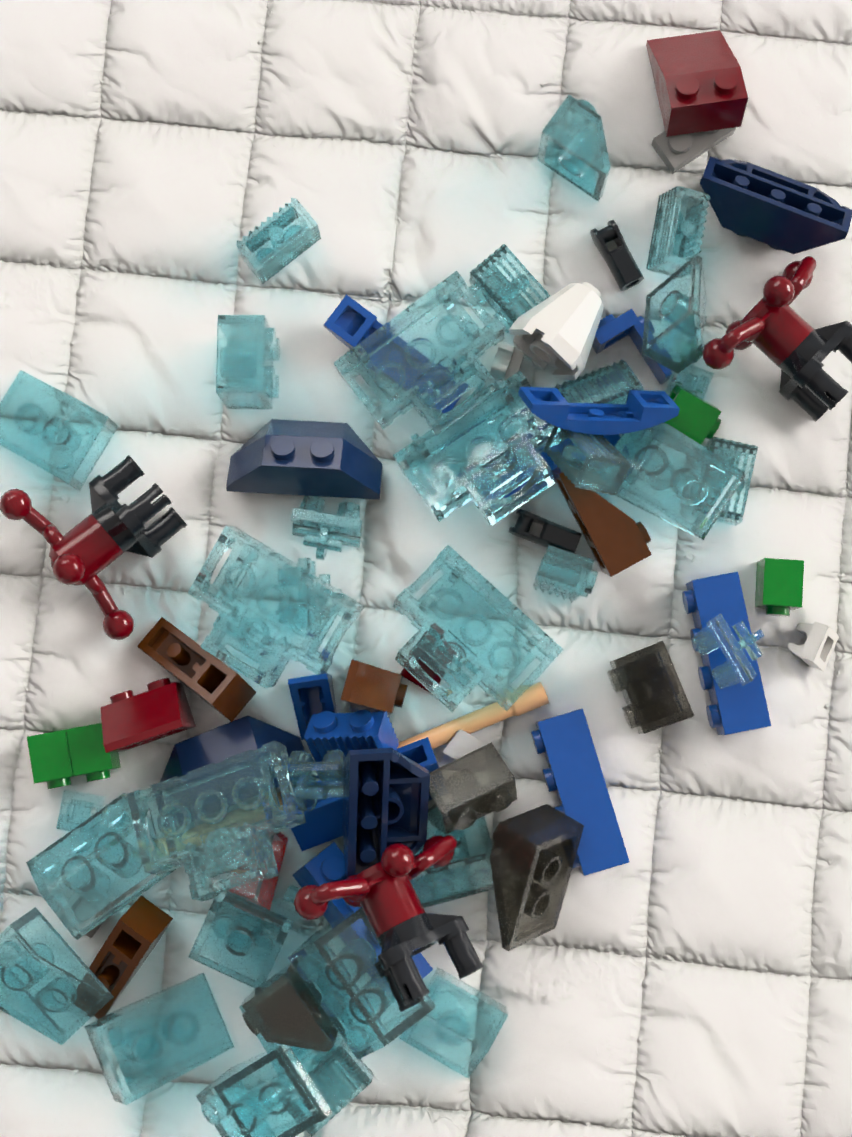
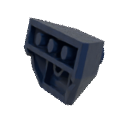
(773, 206)
(306, 461)
(225, 742)
(382, 805)

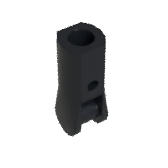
(619, 259)
(551, 533)

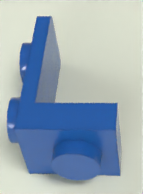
(614, 329)

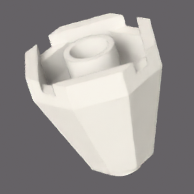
(561, 330)

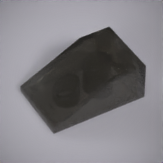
(532, 871)

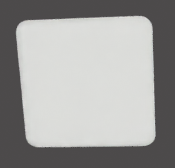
(462, 744)

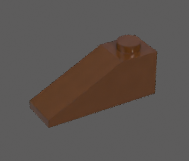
(609, 532)
(197, 669)
(373, 687)
(128, 948)

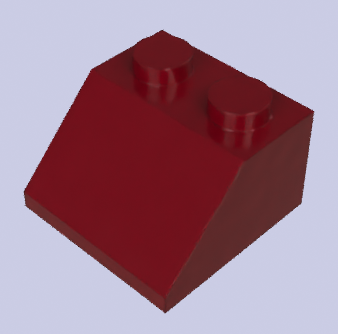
(146, 716)

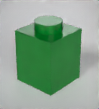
(696, 416)
(779, 585)
(88, 753)
(50, 759)

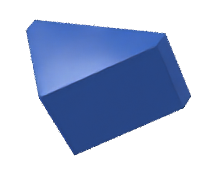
(311, 696)

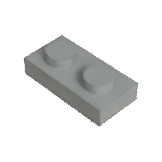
(682, 149)

